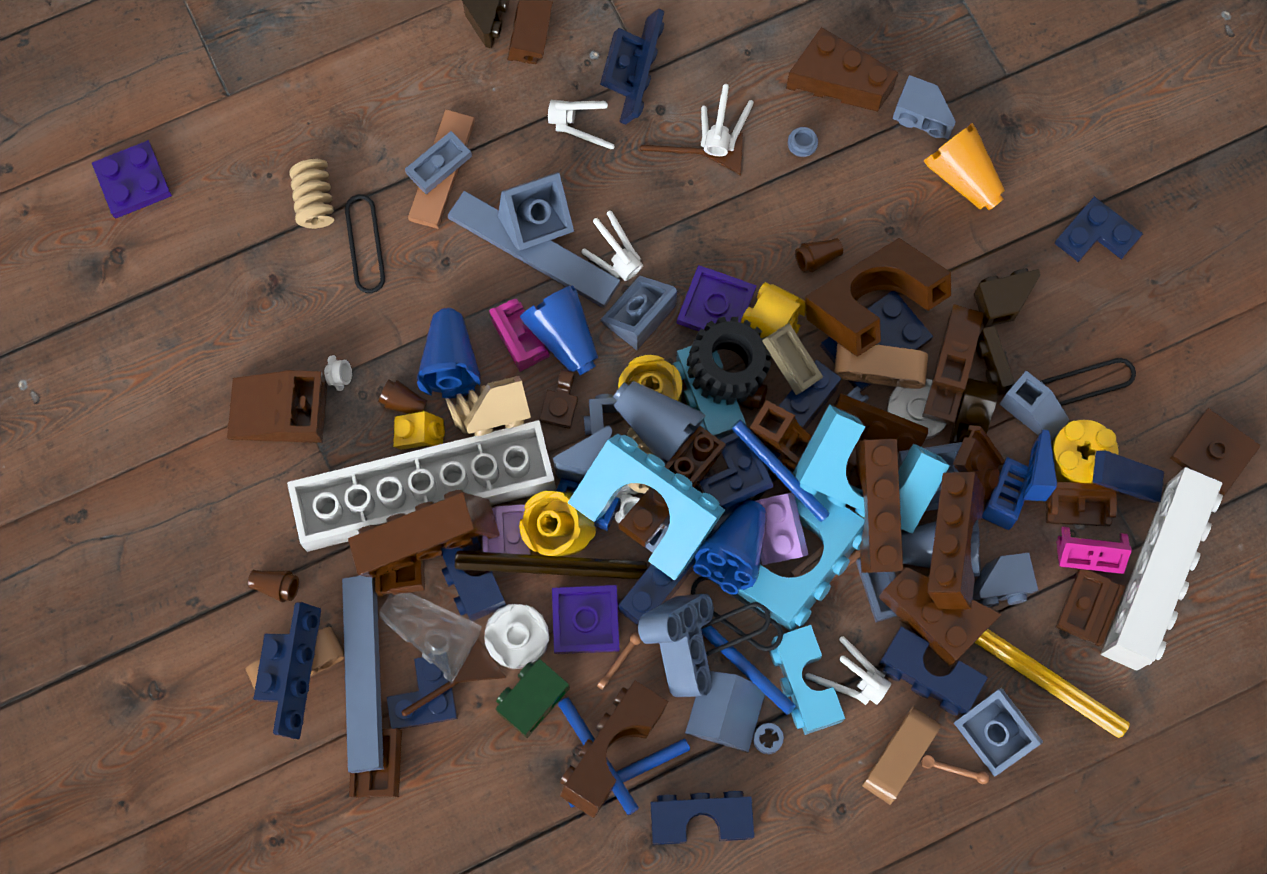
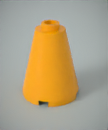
(968, 168)

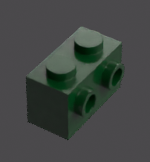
(531, 697)

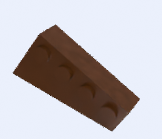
(422, 533)

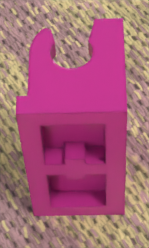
(517, 337)
(1093, 554)

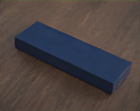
(1128, 476)

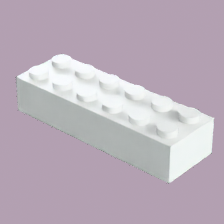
(1162, 570)

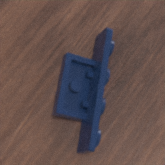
(630, 63)
(287, 669)

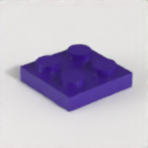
(131, 179)
(713, 297)
(585, 619)

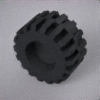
(737, 338)

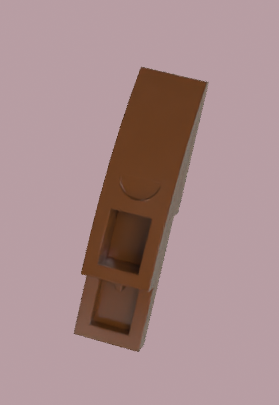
(953, 364)
(692, 461)

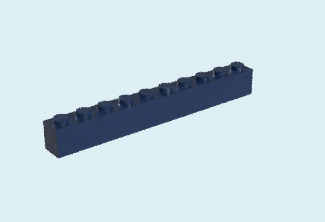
(656, 586)

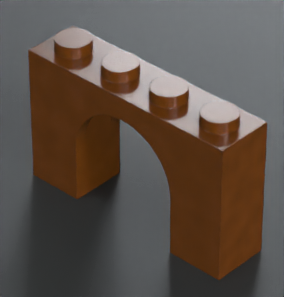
(894, 268)

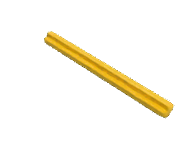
(1053, 683)

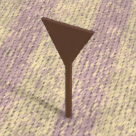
(731, 160)
(477, 667)

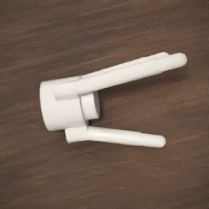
(564, 112)
(718, 140)
(625, 261)
(872, 682)

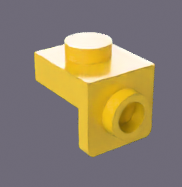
(418, 430)

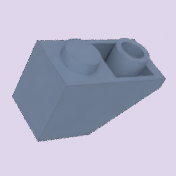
(924, 108)
(1035, 405)
(1005, 579)

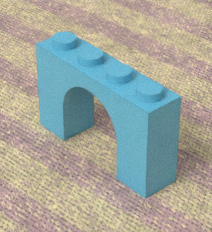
(825, 462)
(690, 511)
(792, 598)

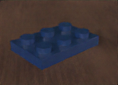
(897, 326)

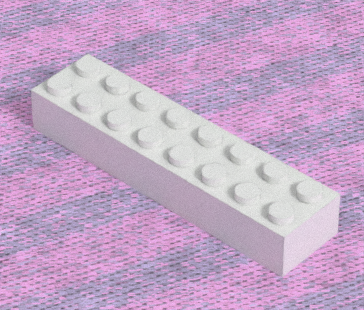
(491, 466)

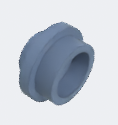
(802, 142)

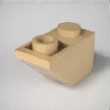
(498, 405)

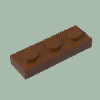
(882, 424)

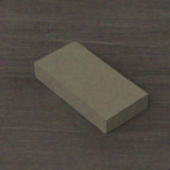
(792, 358)

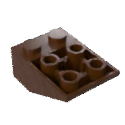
(278, 407)

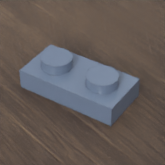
(438, 162)

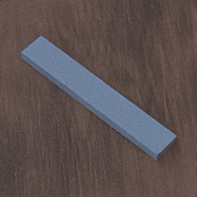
(545, 257)
(362, 675)

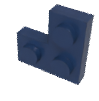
(1098, 224)
(742, 479)
(435, 711)

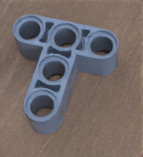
(678, 631)

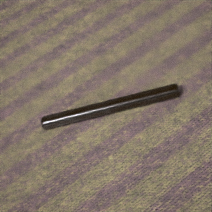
(549, 565)

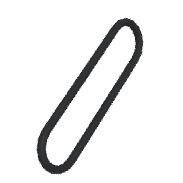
(377, 240)
(1089, 368)
(738, 631)
(745, 637)

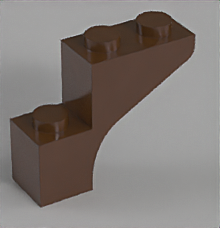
(784, 435)

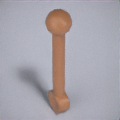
(634, 640)
(929, 762)

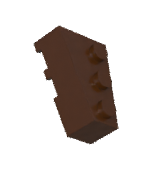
(842, 72)
(946, 630)

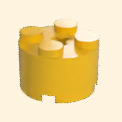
(774, 310)
(654, 373)
(1084, 437)
(540, 520)

